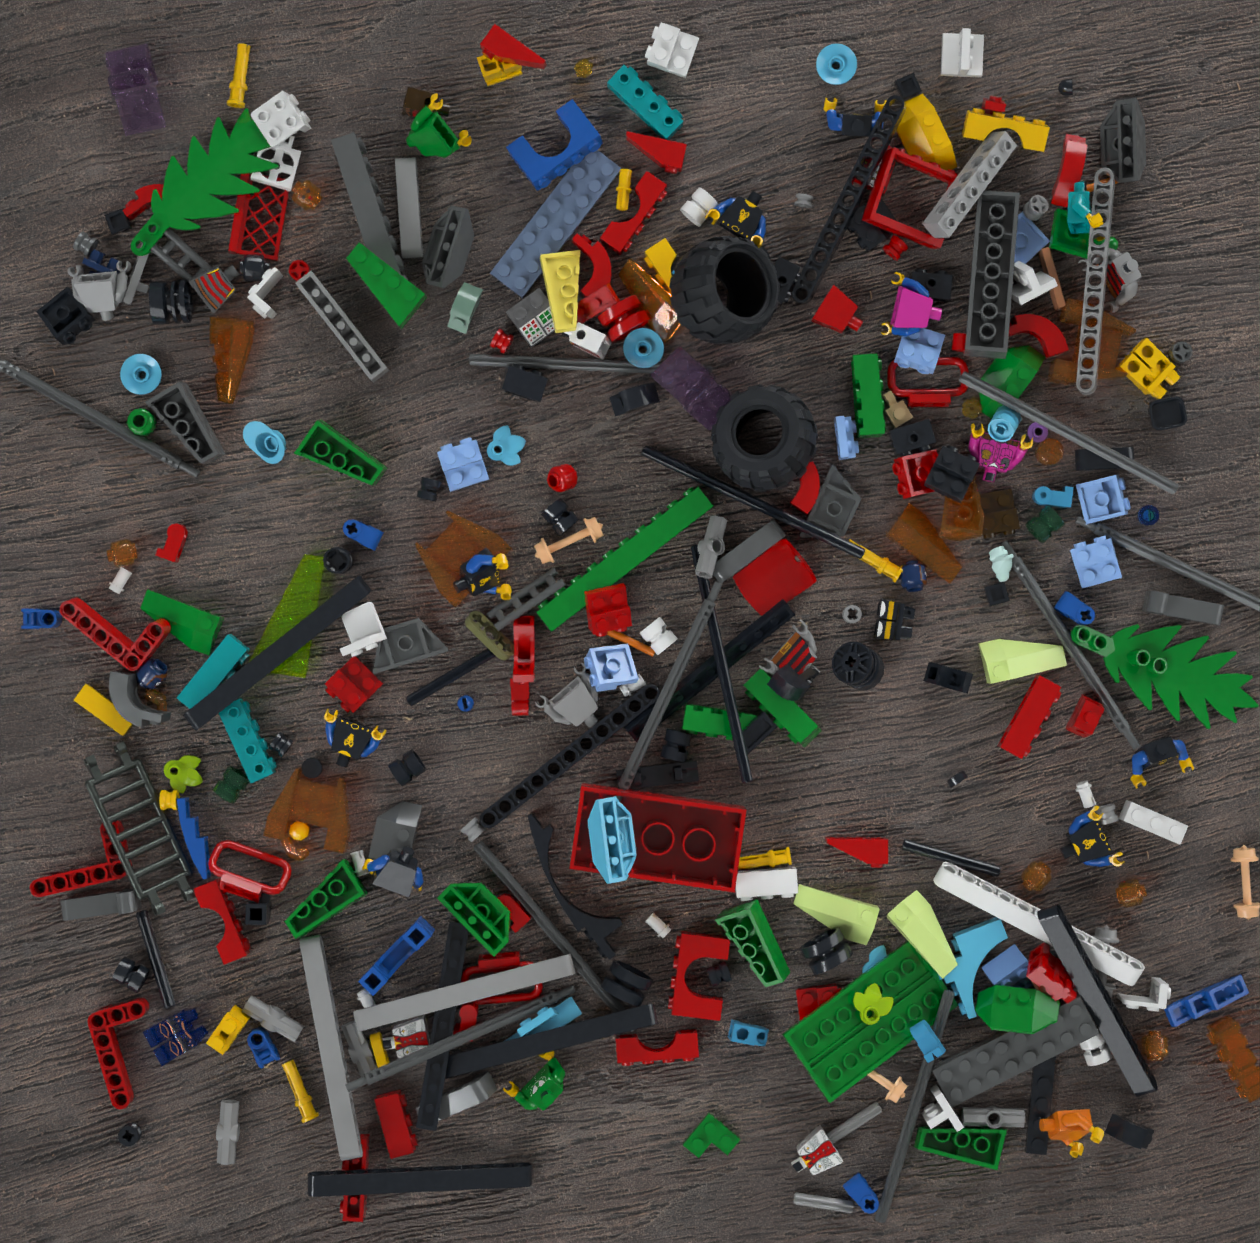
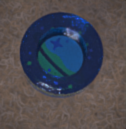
(1148, 515)

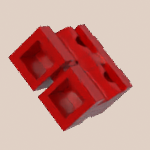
(1050, 973)

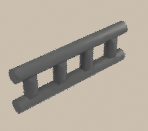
(178, 266)
(536, 599)

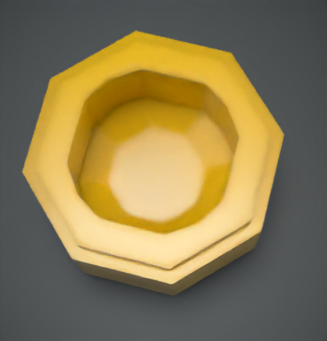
(299, 830)

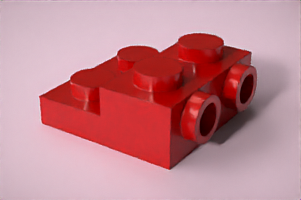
(913, 472)
(608, 609)
(353, 685)
(812, 997)

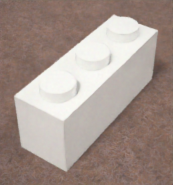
(1153, 822)
(766, 883)

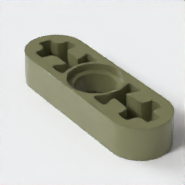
(488, 626)

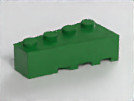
(390, 288)
(867, 395)
(334, 450)
(786, 712)
(711, 721)
(332, 896)
(755, 940)
(971, 1144)

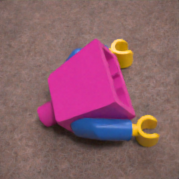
(911, 308)

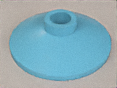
(836, 54)
(643, 338)
(133, 367)

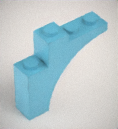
(973, 946)

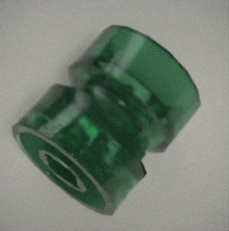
(1043, 525)
(229, 787)

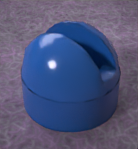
(469, 700)

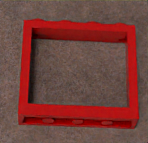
(915, 162)

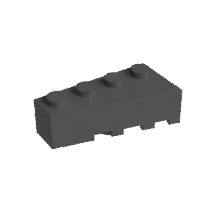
(187, 421)

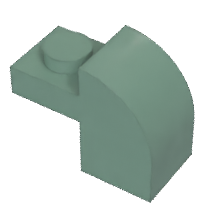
(464, 307)

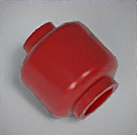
(562, 478)

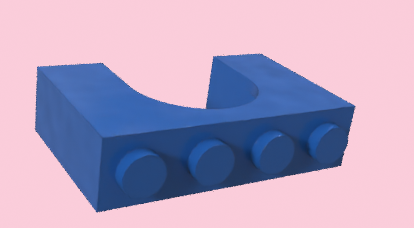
(542, 169)
(396, 955)

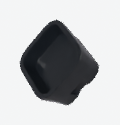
(1167, 413)

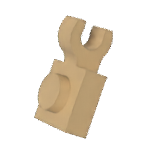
(897, 412)

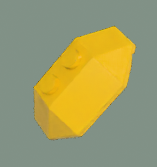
(924, 133)

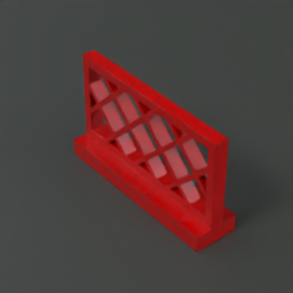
(241, 217)

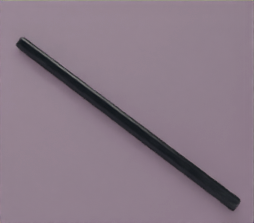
(753, 502)
(725, 680)

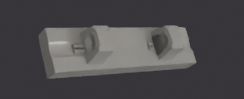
(133, 282)

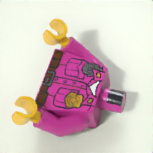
(996, 455)

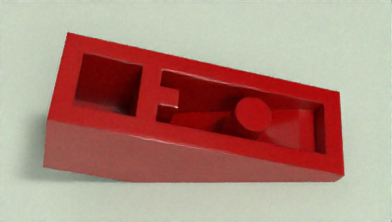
(507, 49)
(661, 151)
(867, 849)

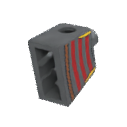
(214, 285)

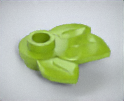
(186, 772)
(872, 1001)

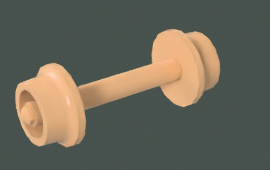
(544, 551)
(1247, 908)
(895, 1090)

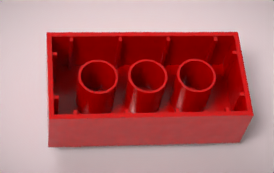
(674, 837)

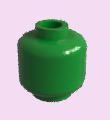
(135, 420)

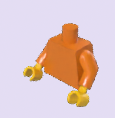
(1070, 1127)

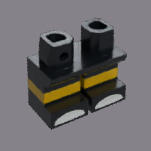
(896, 612)

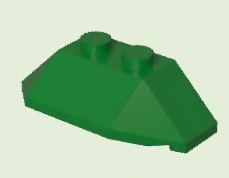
(1010, 375)
(479, 913)
(1016, 1009)

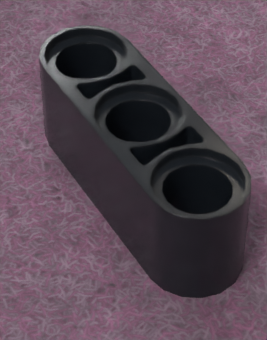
(1090, 461)

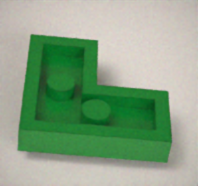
(711, 1131)

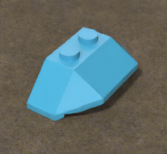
(612, 839)

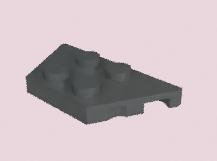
(834, 505)
(406, 644)

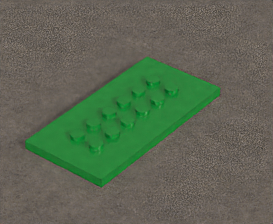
(842, 1048)

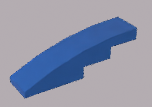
(197, 845)
(1206, 1000)

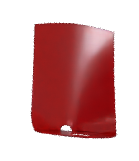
(774, 577)

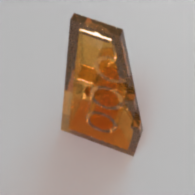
(653, 299)
(232, 347)
(962, 519)
(920, 539)

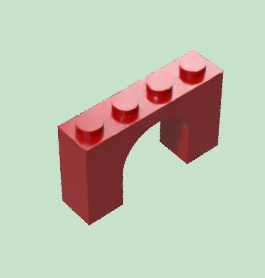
(684, 1000)

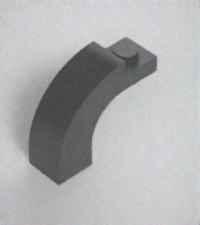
(127, 702)

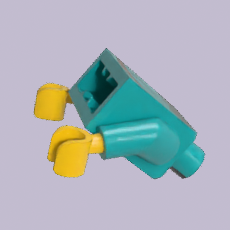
(1080, 211)

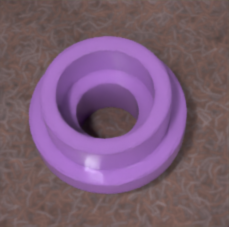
(1031, 432)

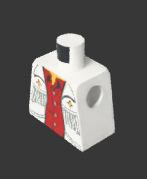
(593, 343)
(408, 1037)
(816, 1153)

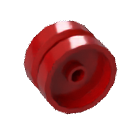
(624, 318)

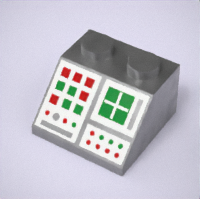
(532, 317)

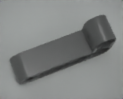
(748, 550)
(1182, 608)
(100, 904)
(466, 1095)

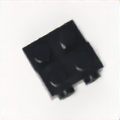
(868, 234)
(65, 317)
(952, 473)

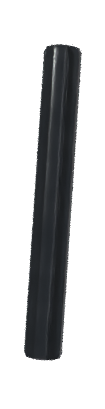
(449, 677)
(951, 857)
(155, 959)

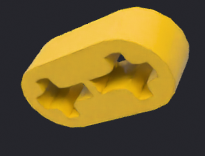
(377, 1045)

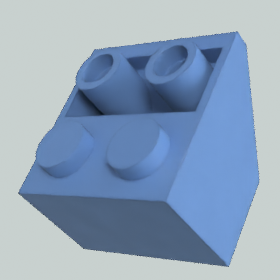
(1008, 969)

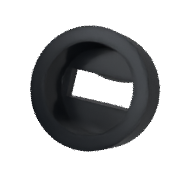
(1066, 87)

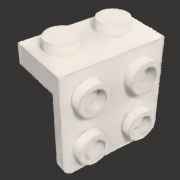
(280, 118)
(259, 292)
(363, 629)
(1158, 997)

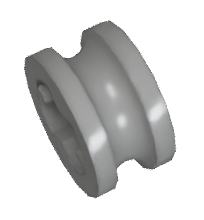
(804, 200)
(845, 613)

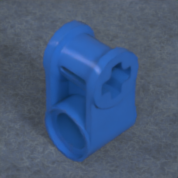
(366, 534)
(1071, 608)
(38, 618)
(263, 1051)
(860, 1191)

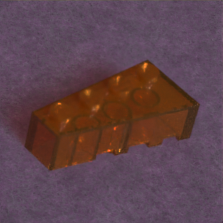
(1240, 1060)

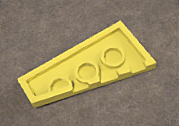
(561, 283)

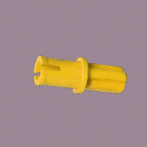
(623, 189)

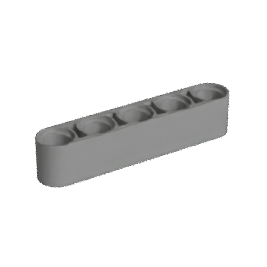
(409, 207)

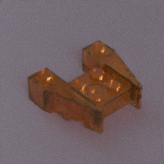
(1112, 329)
(455, 547)
(315, 805)

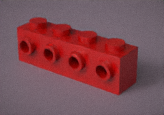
(1029, 717)
(354, 1206)

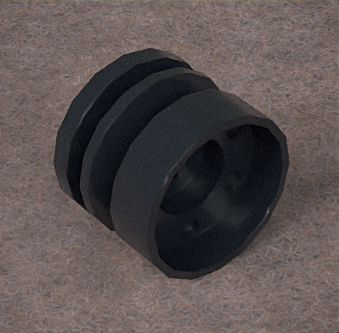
(174, 302)
(866, 670)

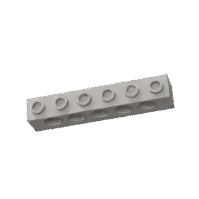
(969, 184)
(342, 326)

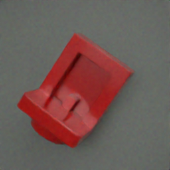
(993, 104)

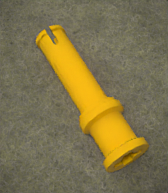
(238, 84)
(881, 564)
(770, 859)
(303, 1100)

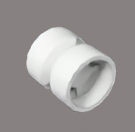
(699, 206)
(658, 636)
(1099, 1055)

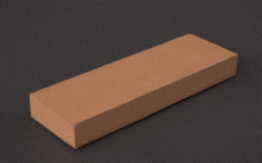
(1049, 269)

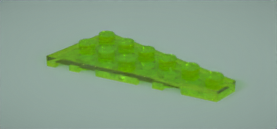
(297, 603)

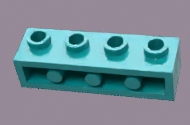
(645, 103)
(215, 670)
(247, 741)

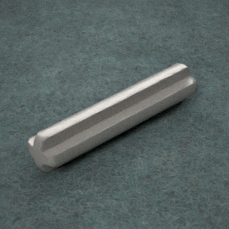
(854, 1122)
(823, 1202)

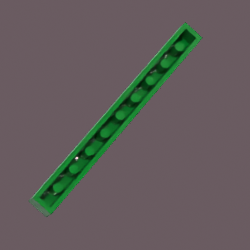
(625, 558)

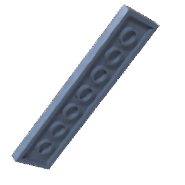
(555, 221)

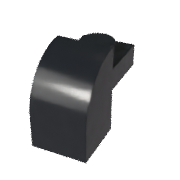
(634, 398)
(948, 677)
(790, 684)
(259, 912)
(1129, 1131)

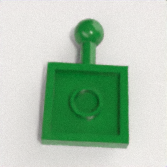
(1074, 244)

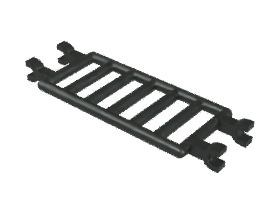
(153, 799)

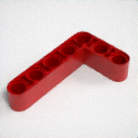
(114, 636)
(89, 872)
(113, 1047)

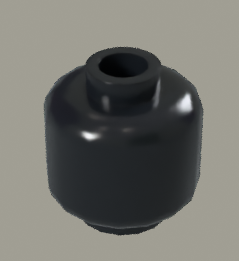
(253, 267)

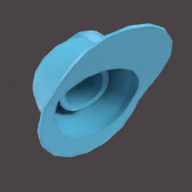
(265, 441)

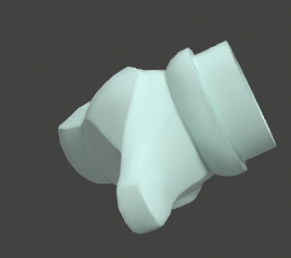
(1001, 563)

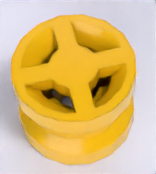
(169, 799)

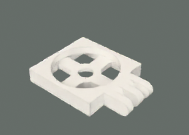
(282, 148)

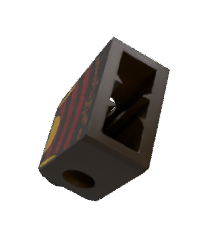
(416, 99)

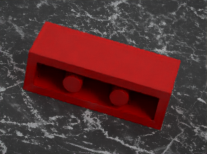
(396, 1123)

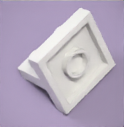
(962, 54)
(1030, 284)
(938, 1112)

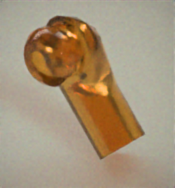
(157, 698)
(294, 852)

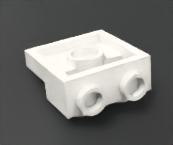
(671, 50)

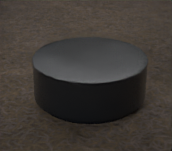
(312, 768)
(957, 778)

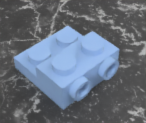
(920, 351)
(845, 441)
(462, 464)
(1103, 499)
(1096, 562)
(610, 667)

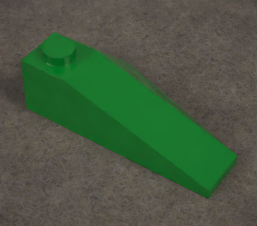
(189, 624)

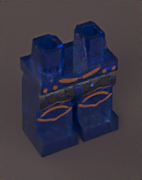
(182, 1033)

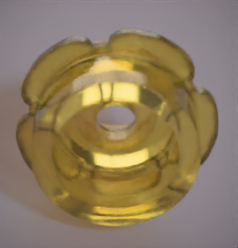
(583, 68)
(971, 413)

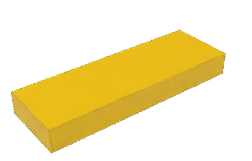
(102, 709)

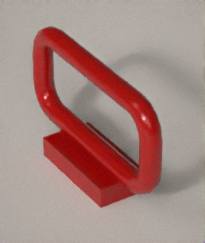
(928, 397)
(244, 886)
(501, 962)

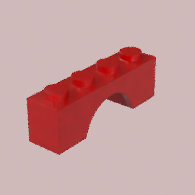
(619, 234)
(233, 944)
(631, 1049)

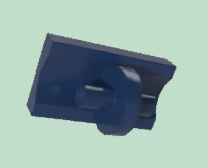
(95, 261)

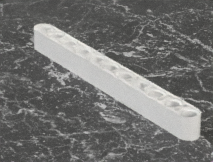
(1025, 917)

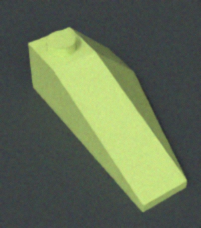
(1016, 659)
(852, 916)
(921, 928)

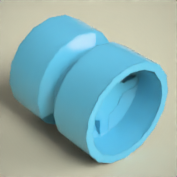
(1003, 424)

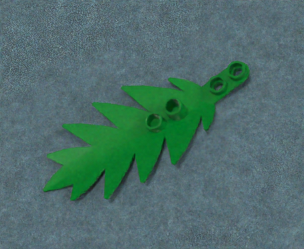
(207, 176)
(1171, 672)

